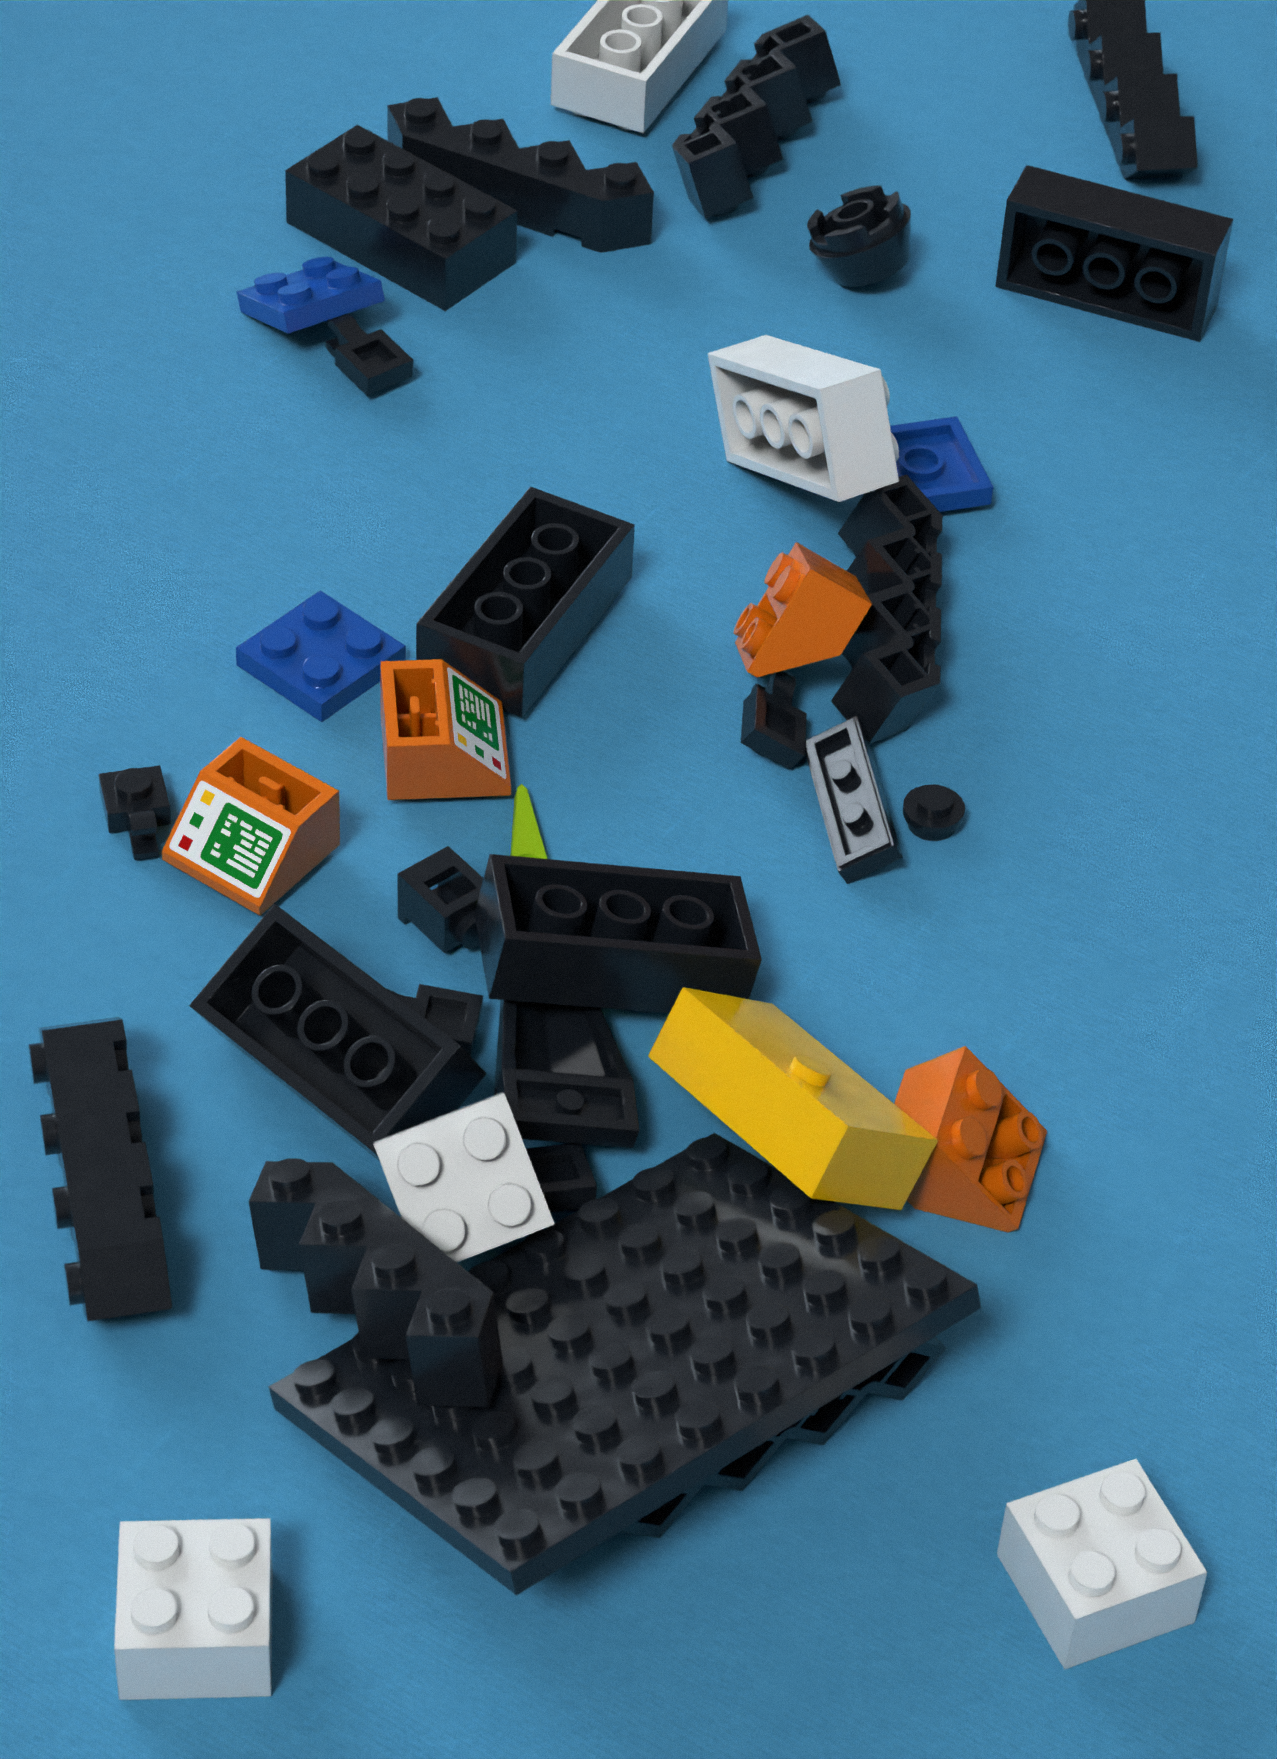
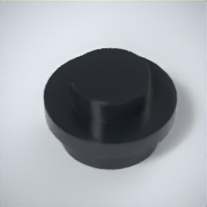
(933, 812)

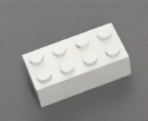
(633, 57)
(804, 417)

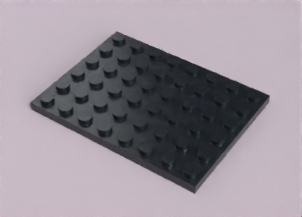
(634, 1358)

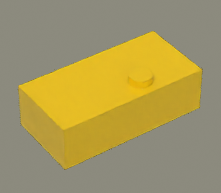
(792, 1100)

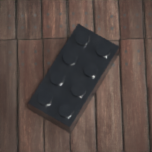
(401, 217)
(1113, 252)
(528, 597)
(612, 934)
(334, 1033)

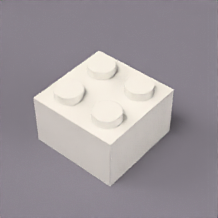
(465, 1179)
(1101, 1563)
(194, 1609)

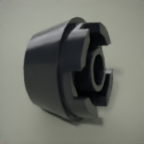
(863, 237)

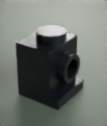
(446, 911)

